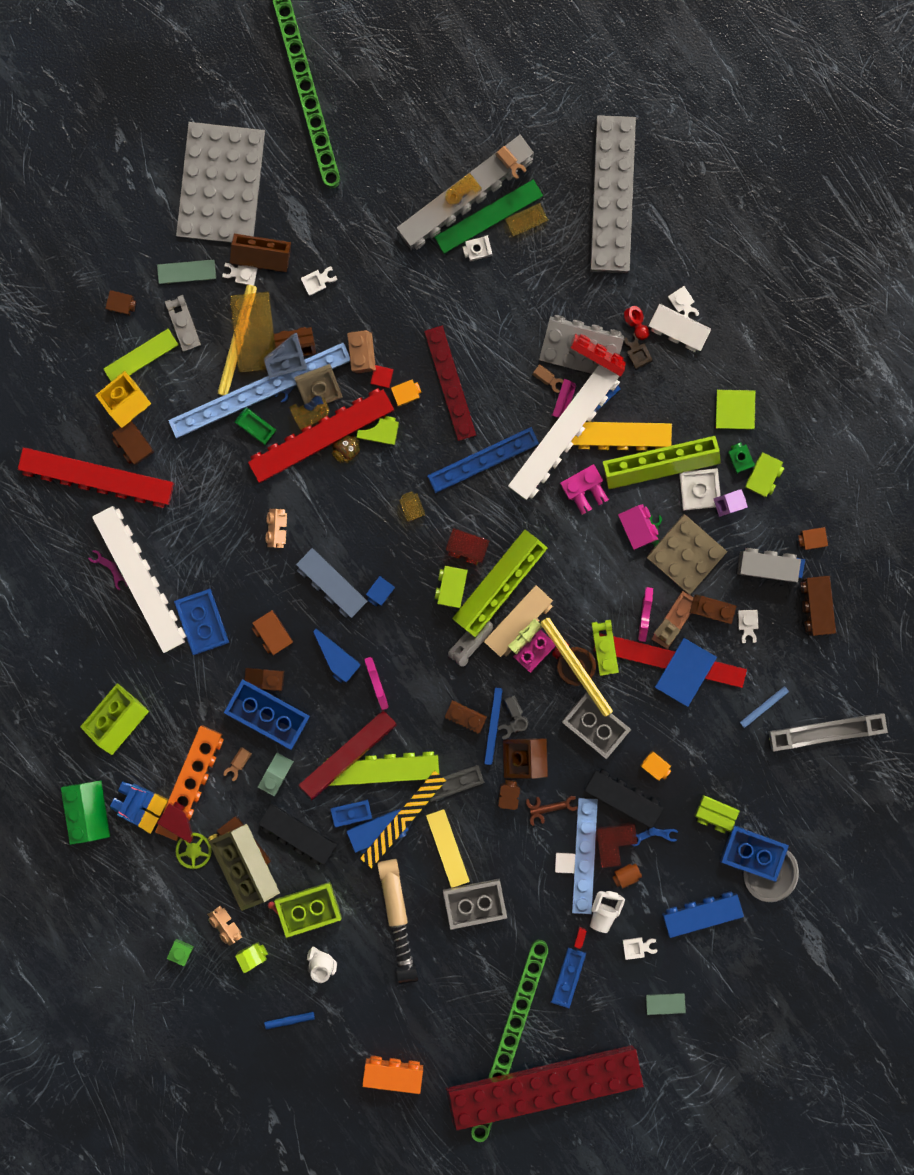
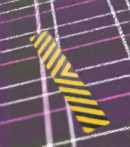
(403, 819)

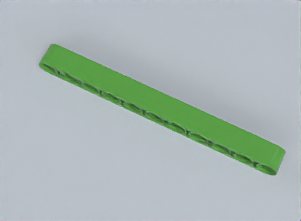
(305, 96)
(515, 1012)

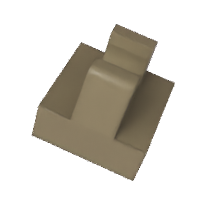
(667, 631)

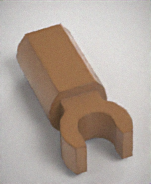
(509, 161)
(547, 377)
(238, 762)

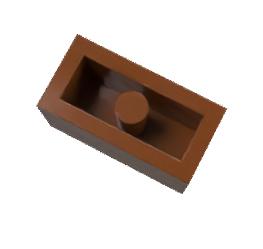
(272, 633)

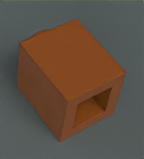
(813, 538)

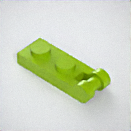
(605, 648)

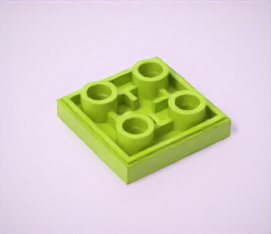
(735, 409)

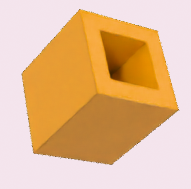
(406, 392)
(656, 766)

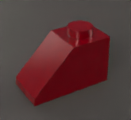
(177, 821)

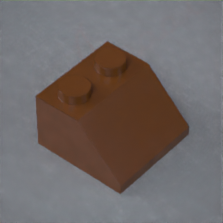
(525, 758)

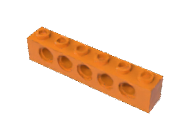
(204, 735)

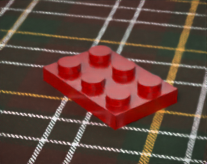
(598, 354)

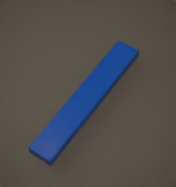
(483, 460)

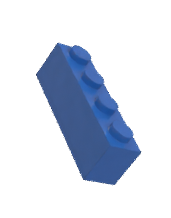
(702, 915)

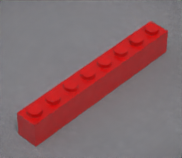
(320, 436)
(95, 476)

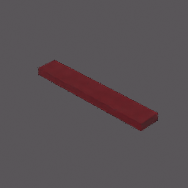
(347, 755)

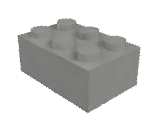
(769, 565)
(595, 729)
(475, 903)

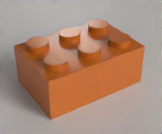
(393, 1075)

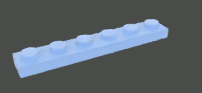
(584, 855)

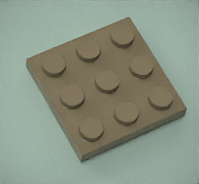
(686, 554)

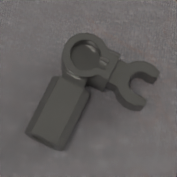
(520, 722)

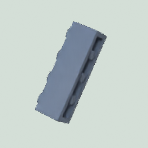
(332, 583)

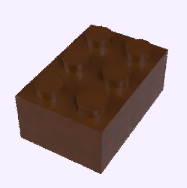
(818, 605)

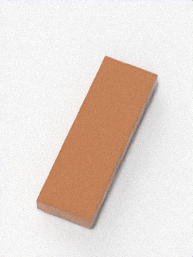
(677, 614)

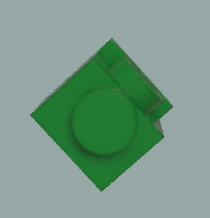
(739, 465)

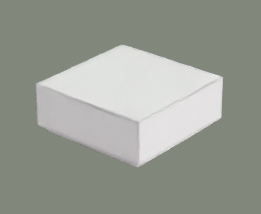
(565, 863)

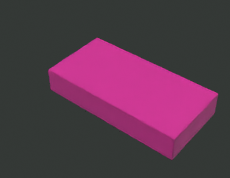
(564, 398)

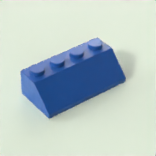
(266, 714)

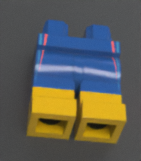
(133, 807)

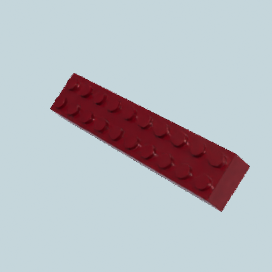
(544, 1087)

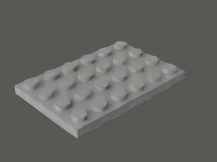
(220, 182)

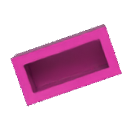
(638, 526)

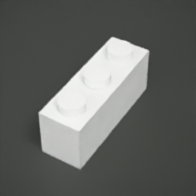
(679, 328)

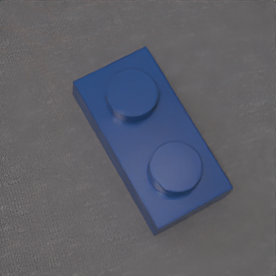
(351, 813)

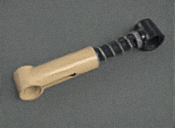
(397, 919)

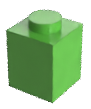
(180, 952)

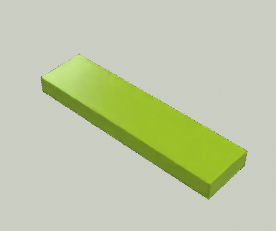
(142, 355)

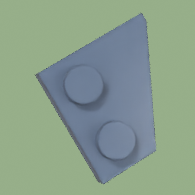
(285, 358)

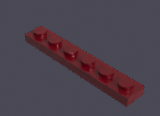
(450, 383)

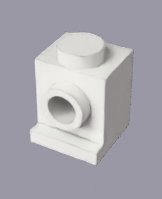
(484, 252)

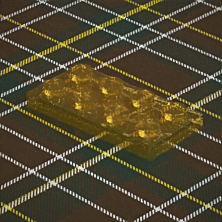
(252, 330)

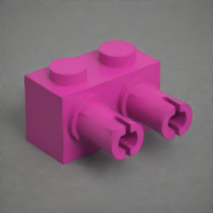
(589, 480)
(535, 651)

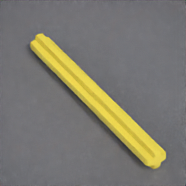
(231, 358)
(576, 667)

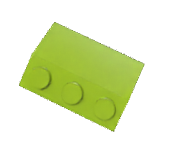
(114, 719)

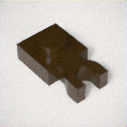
(638, 354)

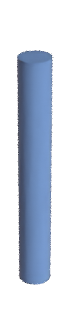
(763, 707)

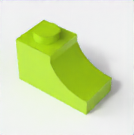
(383, 432)
(251, 956)

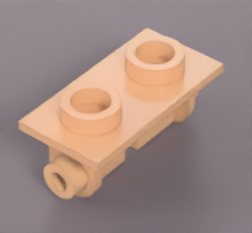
(274, 537)
(227, 932)

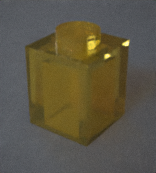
(411, 506)

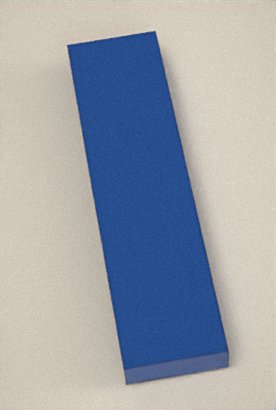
(493, 726)

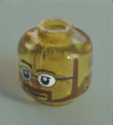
(346, 449)

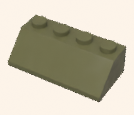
(244, 867)

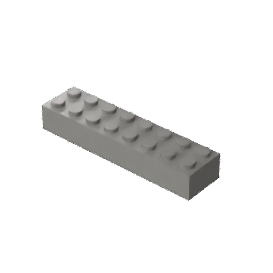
(612, 194)
(439, 213)

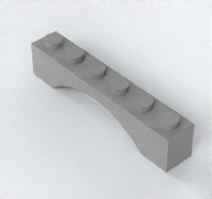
(827, 731)

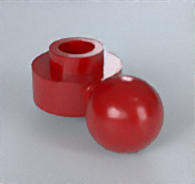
(635, 317)

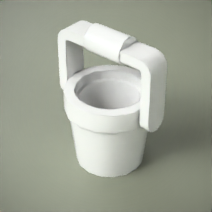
(603, 914)
(320, 965)

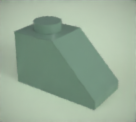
(275, 774)

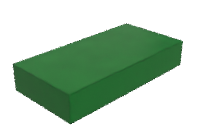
(255, 426)

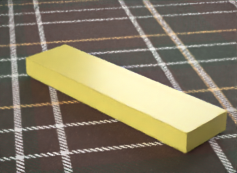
(447, 848)

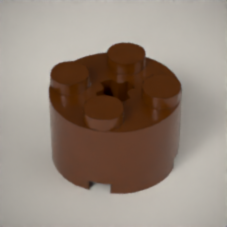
(586, 660)

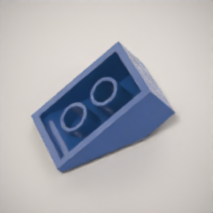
(754, 853)

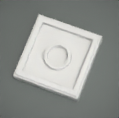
(699, 488)

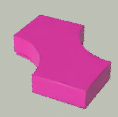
(645, 615)
(376, 683)

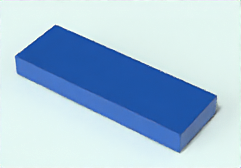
(568, 977)

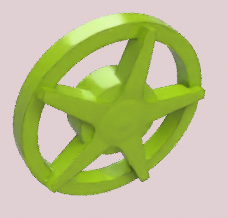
(193, 851)

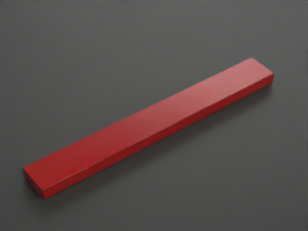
(661, 657)

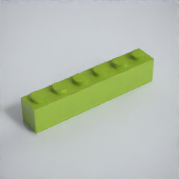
(661, 462)
(500, 583)
(389, 769)

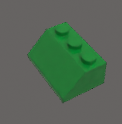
(85, 812)

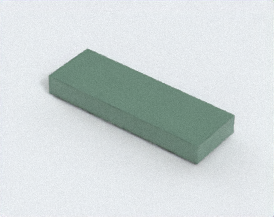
(186, 271)

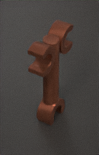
(537, 810)

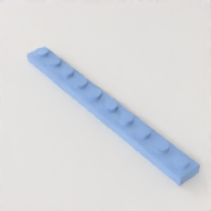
(253, 393)

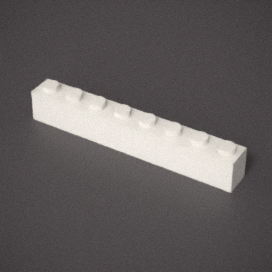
(563, 431)
(139, 579)

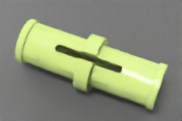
(525, 636)

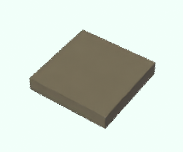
(318, 383)

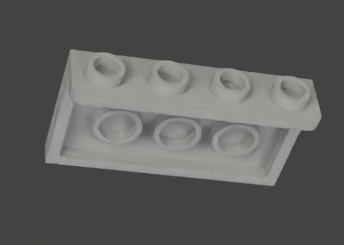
(558, 342)

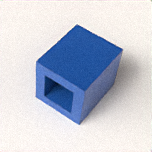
(379, 591)

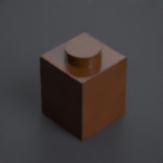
(120, 303)

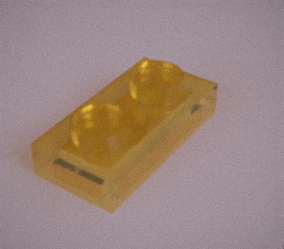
(526, 220)

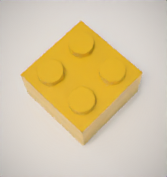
(123, 399)

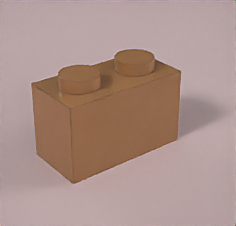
(361, 351)

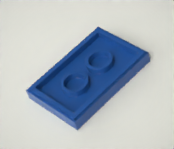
(201, 621)
(685, 672)

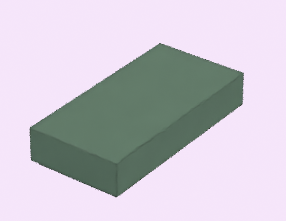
(665, 1003)

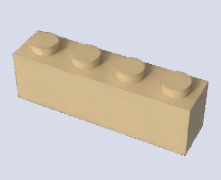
(518, 619)

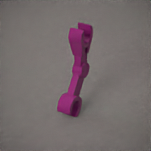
(112, 566)

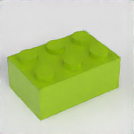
(308, 909)

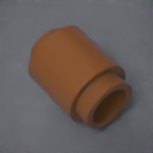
(627, 875)

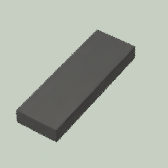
(459, 781)

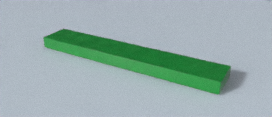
(488, 216)

